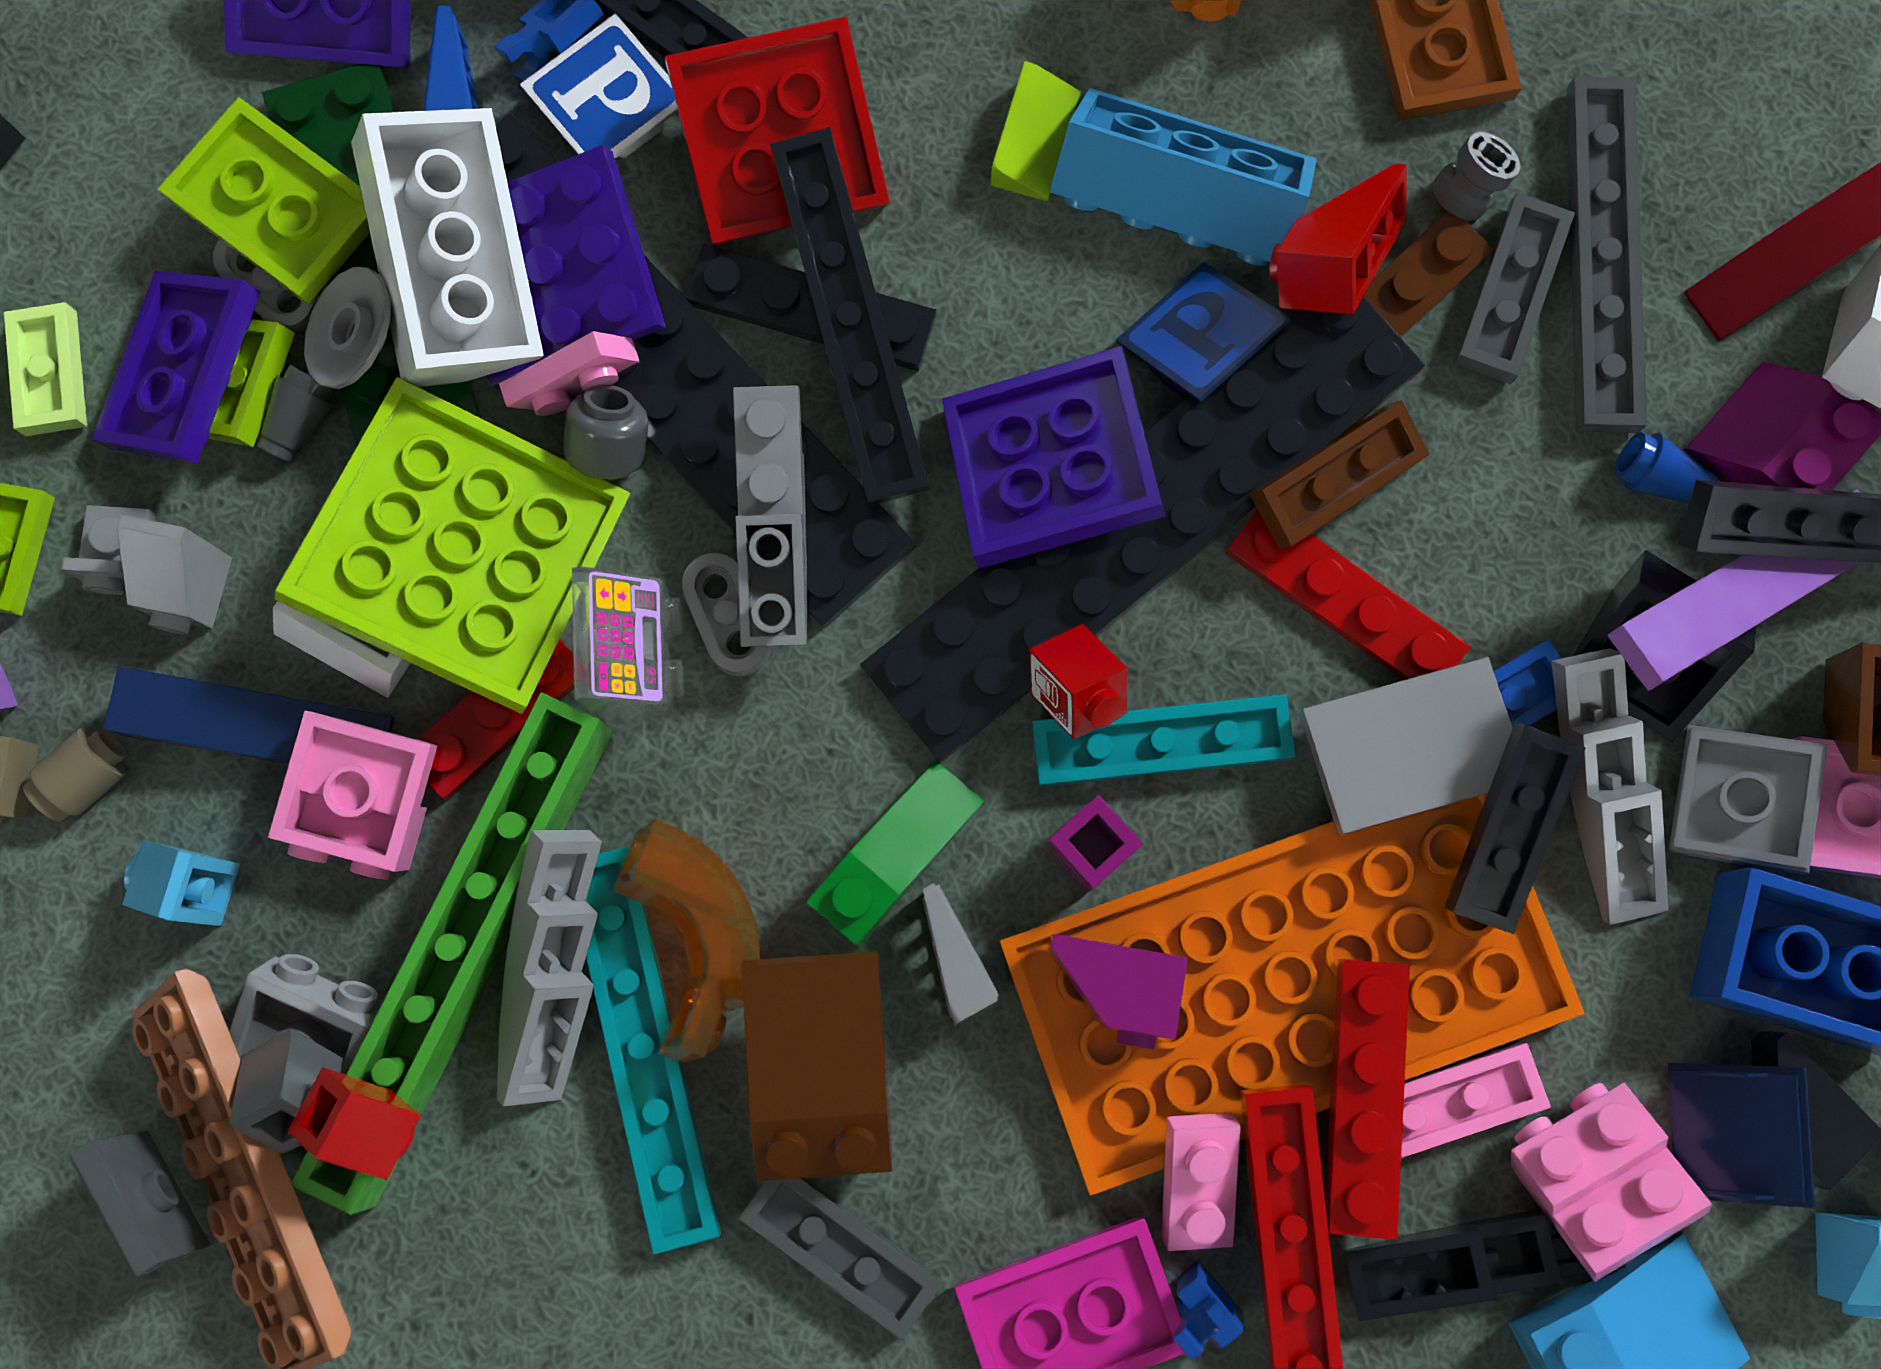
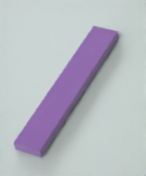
(1716, 612)

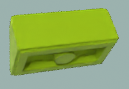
(1034, 133)

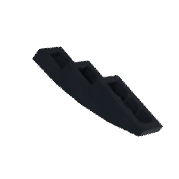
(1459, 1265)

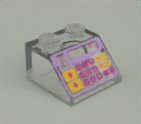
(625, 643)

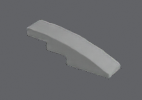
(1611, 800)
(543, 974)

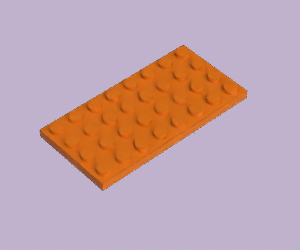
(1264, 980)

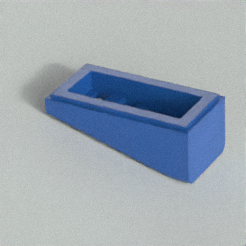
(449, 68)

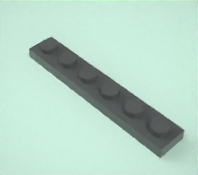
(1606, 256)

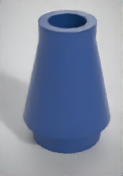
(1659, 468)

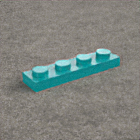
(1167, 741)

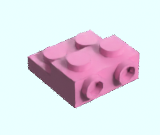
(353, 795)
(1606, 1178)

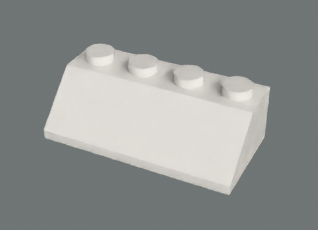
(446, 244)

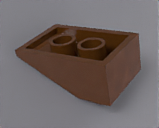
(816, 1066)

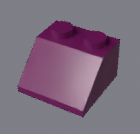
(1786, 432)

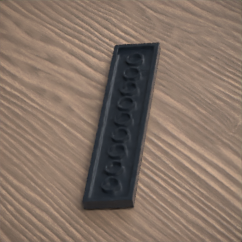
(1293, 397)
(689, 403)

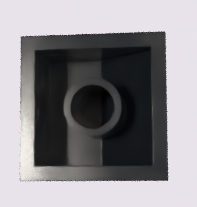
(1680, 698)

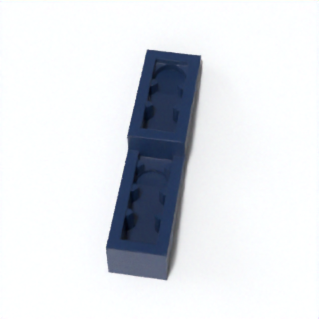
(216, 715)

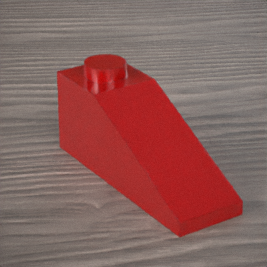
(1341, 245)

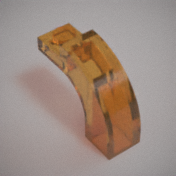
(712, 919)

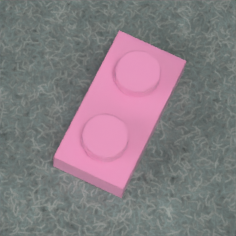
(568, 372)
(1200, 1181)

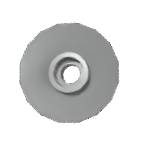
(347, 327)

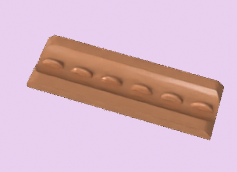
(244, 1180)

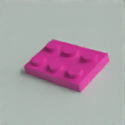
(1076, 1306)

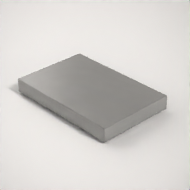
(1409, 745)

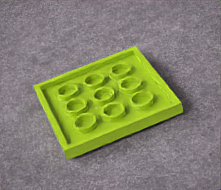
(453, 546)

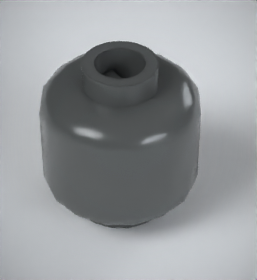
(605, 433)

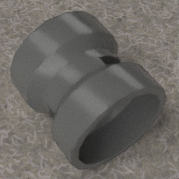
(1482, 168)

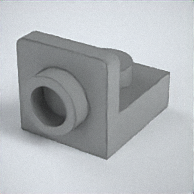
(99, 554)

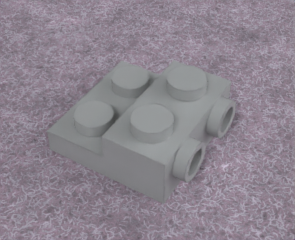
(292, 995)

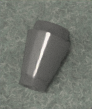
(293, 413)

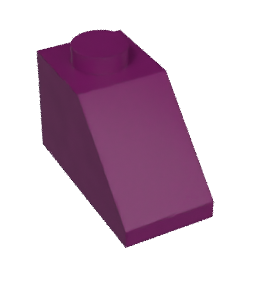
(1125, 987)

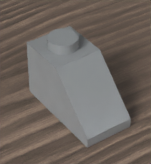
(171, 574)

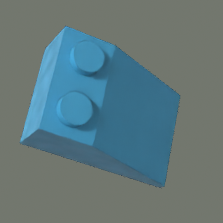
(1636, 1317)

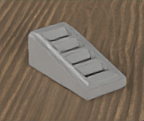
(960, 969)

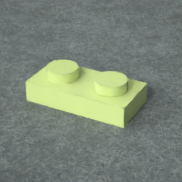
(45, 369)

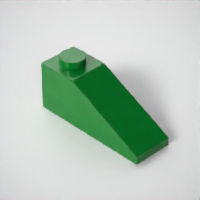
(894, 853)

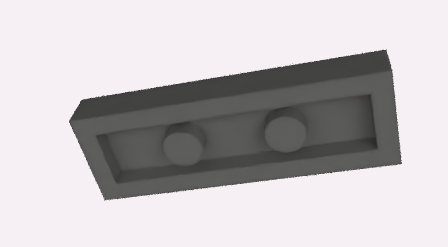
(1514, 288)
(842, 1252)

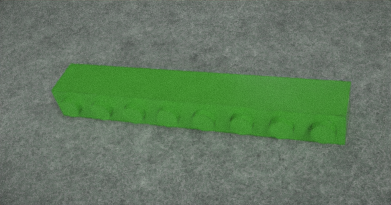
(465, 929)

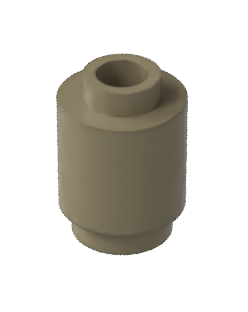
(76, 774)

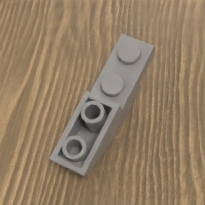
(770, 516)

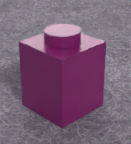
(1093, 844)

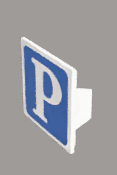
(604, 91)

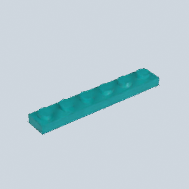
(648, 1084)

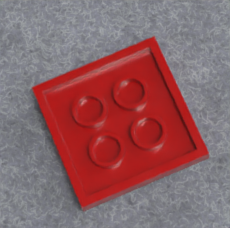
(764, 91)

